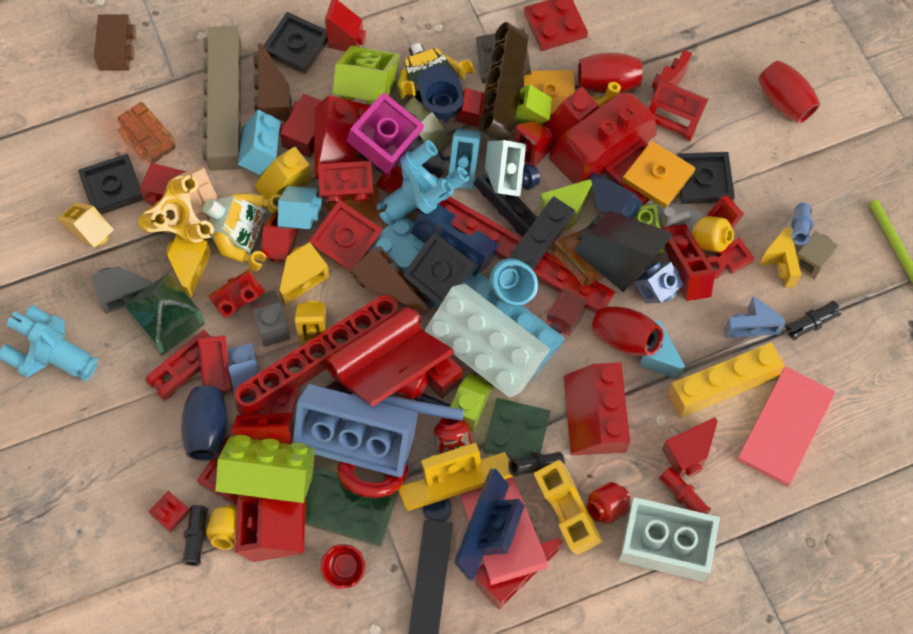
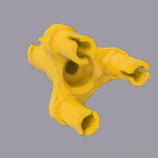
(175, 212)

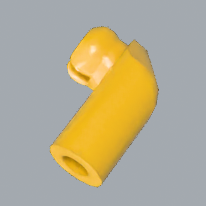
(612, 90)

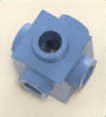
(659, 282)

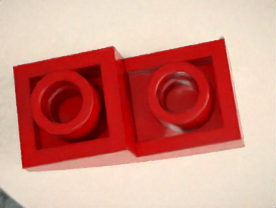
(675, 72)

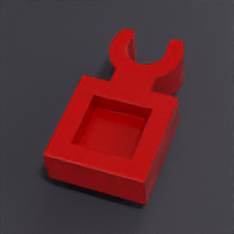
(732, 258)

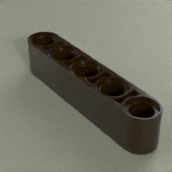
(503, 82)

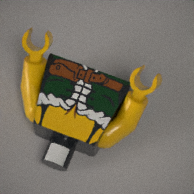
(420, 61)

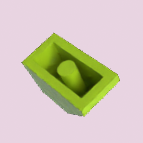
(533, 106)
(572, 195)
(472, 398)

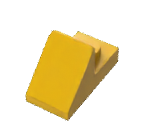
(784, 254)

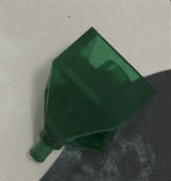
(164, 314)

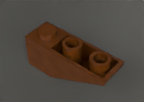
(273, 89)

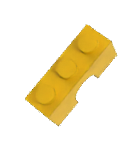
(569, 506)

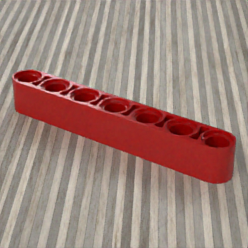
(303, 358)

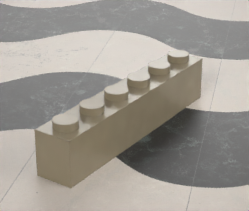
(223, 98)

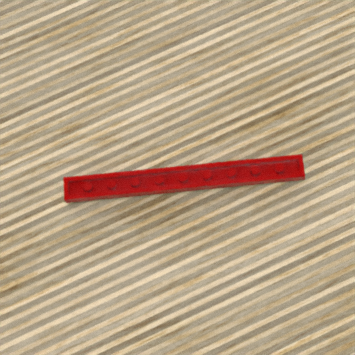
(549, 270)

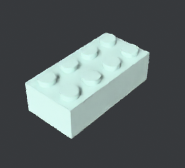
(487, 340)

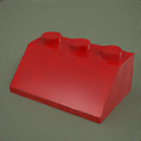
(596, 410)

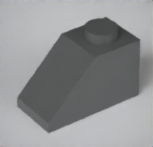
(117, 286)
(270, 319)

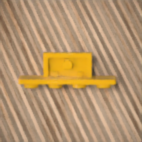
(451, 475)

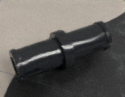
(813, 320)
(533, 463)
(195, 535)

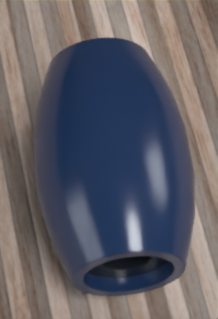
(204, 423)

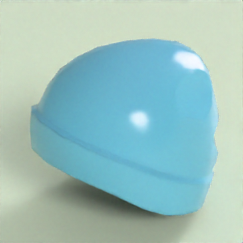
(513, 282)

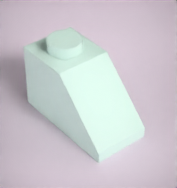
(505, 166)

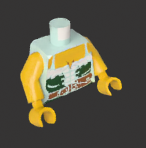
(237, 225)

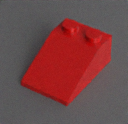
(332, 125)

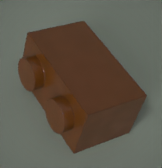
(114, 42)

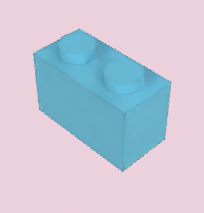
(259, 142)
(299, 207)

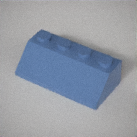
(353, 431)

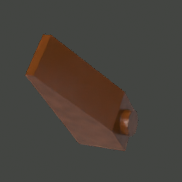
(384, 276)

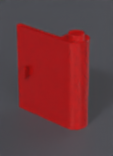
(386, 357)

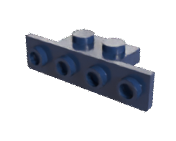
(490, 526)

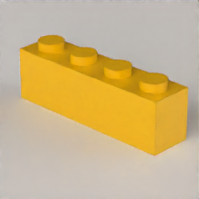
(725, 380)

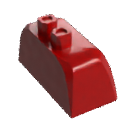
(603, 137)

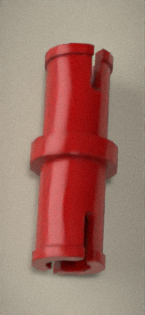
(683, 492)

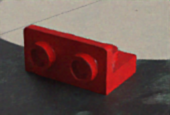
(345, 181)

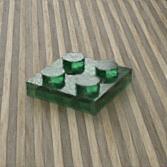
(516, 429)

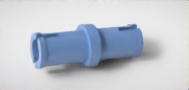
(802, 224)

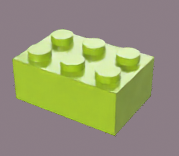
(365, 74)
(265, 469)

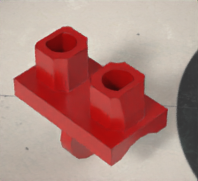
(236, 293)

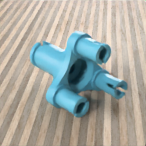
(419, 186)
(46, 346)

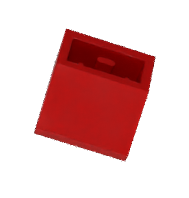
(269, 528)

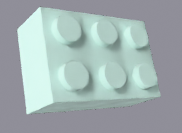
(669, 539)

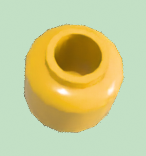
(713, 233)
(222, 527)

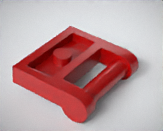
(681, 103)

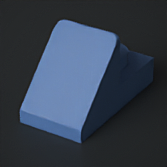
(760, 322)
(242, 365)

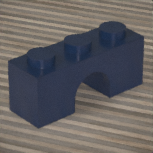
(475, 246)

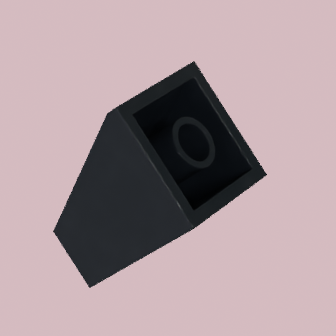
(620, 247)

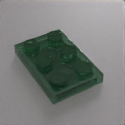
(346, 513)

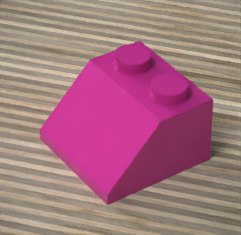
(384, 133)

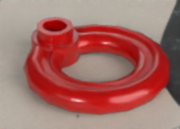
(369, 489)

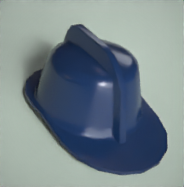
(440, 91)

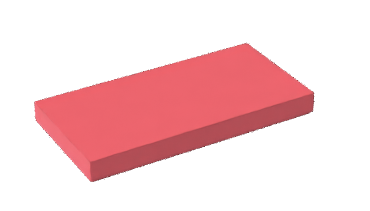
(786, 426)
(525, 550)

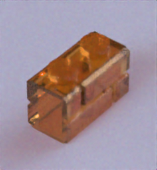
(146, 133)

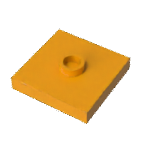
(555, 83)
(658, 174)

